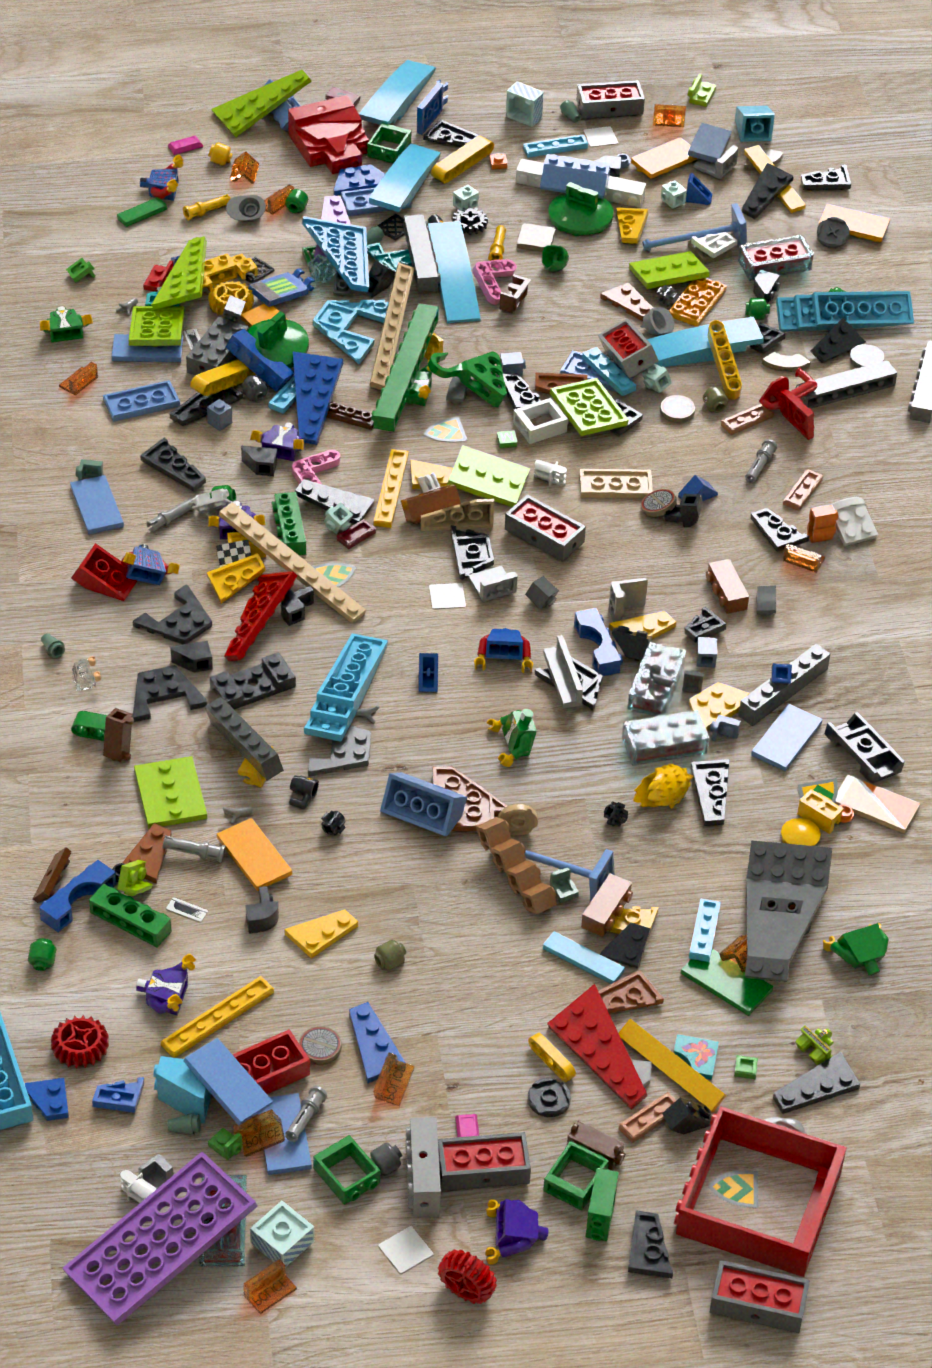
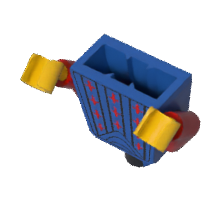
(163, 182)
(147, 565)
(504, 645)

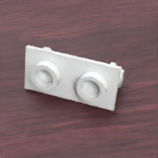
(204, 503)

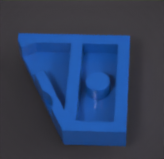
(118, 1095)

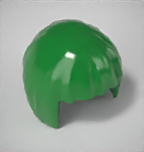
(554, 258)

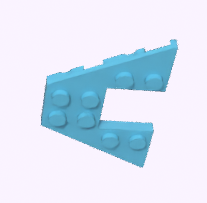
(337, 317)

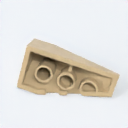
(468, 515)

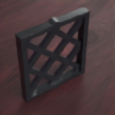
(387, 232)
(262, 265)

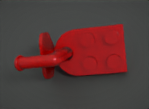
(789, 402)

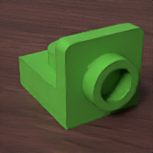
(80, 269)
(226, 1143)

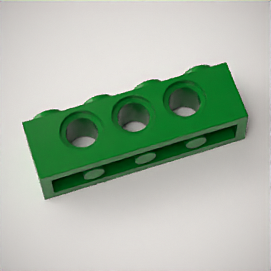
(130, 915)

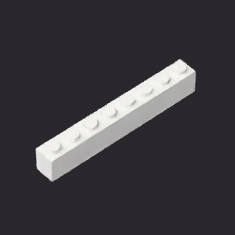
(617, 191)

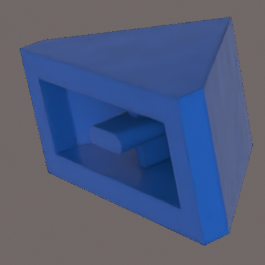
(697, 191)
(698, 486)
(428, 672)

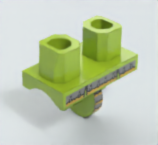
(808, 1038)

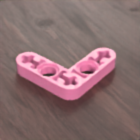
(484, 272)
(326, 459)

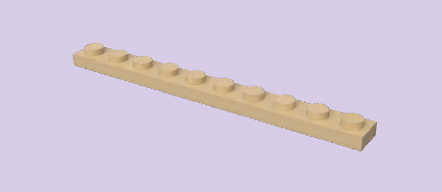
(391, 325)
(292, 562)

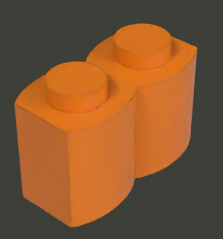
(822, 523)

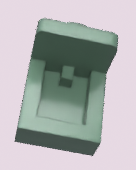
(89, 469)
(563, 885)

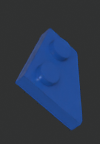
(49, 1098)

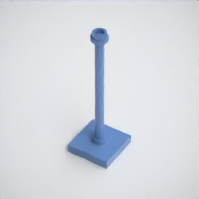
(738, 227)
(596, 877)

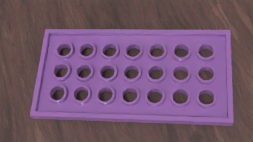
(162, 1223)

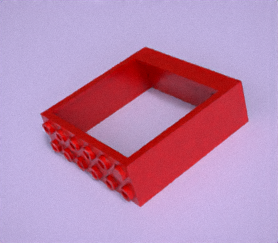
(777, 1142)

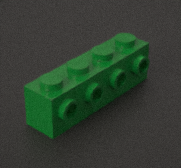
(289, 521)

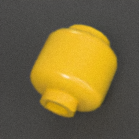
(220, 154)

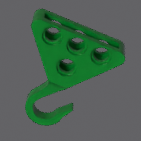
(478, 368)

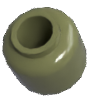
(715, 399)
(390, 955)

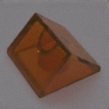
(669, 115)

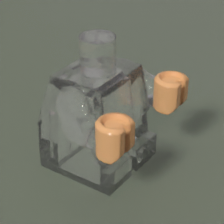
(83, 675)

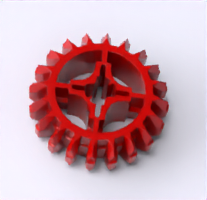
(74, 1041)
(467, 1276)

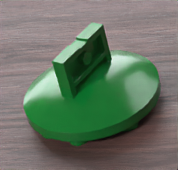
(580, 211)
(279, 338)

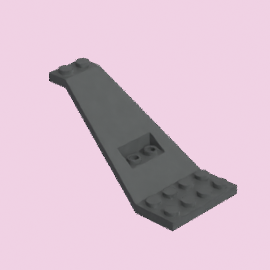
(785, 877)

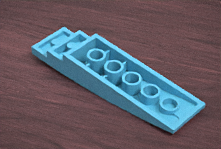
(397, 93)
(404, 178)
(457, 282)
(859, 309)
(693, 345)
(345, 687)

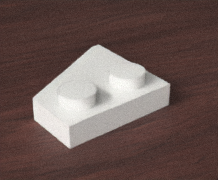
(715, 243)

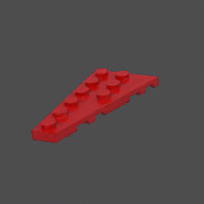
(258, 610)
(595, 1040)

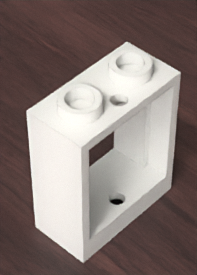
(537, 433)

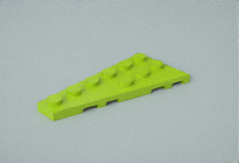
(251, 107)
(186, 276)

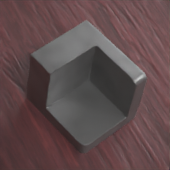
(156, 1171)

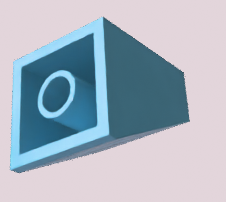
(754, 123)
(181, 1088)

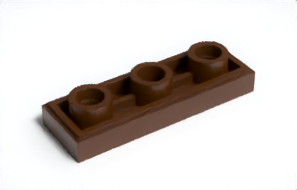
(350, 415)
(52, 875)

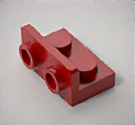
(157, 276)

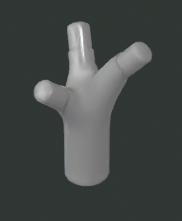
(127, 306)
(367, 713)
(237, 812)

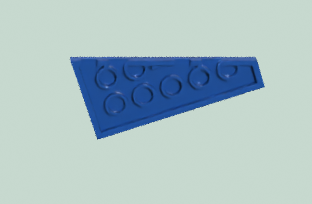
(315, 385)

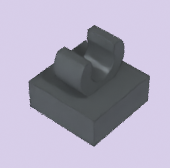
(692, 681)

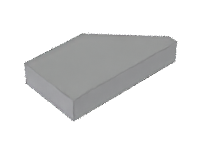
(644, 1071)

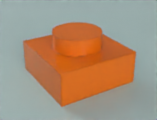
(498, 161)

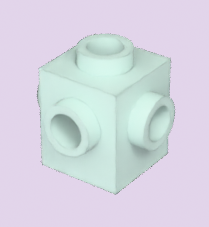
(673, 194)
(465, 198)
(656, 378)
(338, 518)

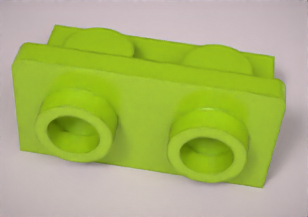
(701, 92)
(131, 878)

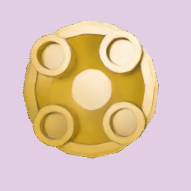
(800, 832)

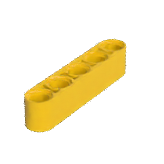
(462, 159)
(724, 367)
(221, 378)

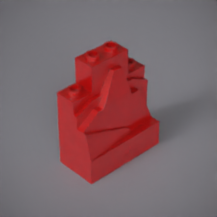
(328, 133)

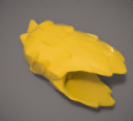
(663, 787)

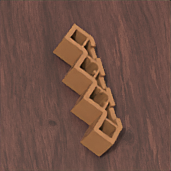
(510, 858)

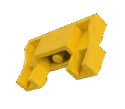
(226, 268)

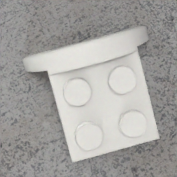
(854, 521)

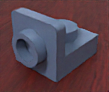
(725, 726)

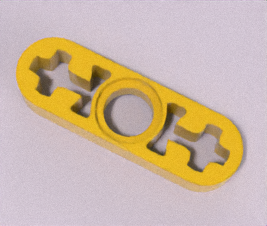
(552, 1057)

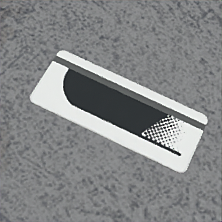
(192, 337)
(186, 909)

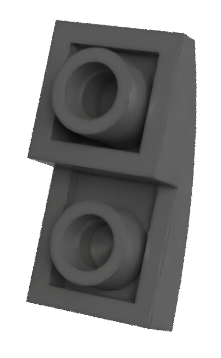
(341, 286)
(456, 391)
(766, 600)

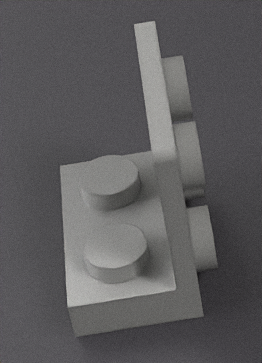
(722, 165)
(494, 583)
(626, 595)

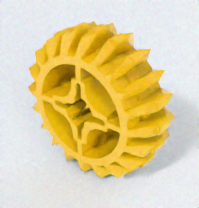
(220, 294)

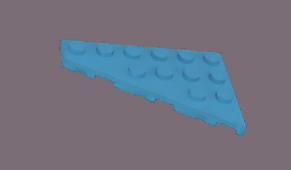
(344, 247)

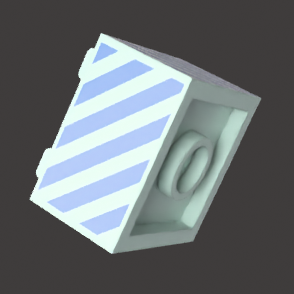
(524, 104)
(282, 1234)

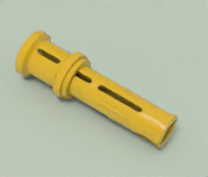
(200, 208)
(497, 247)

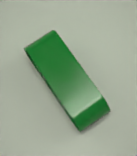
(89, 725)

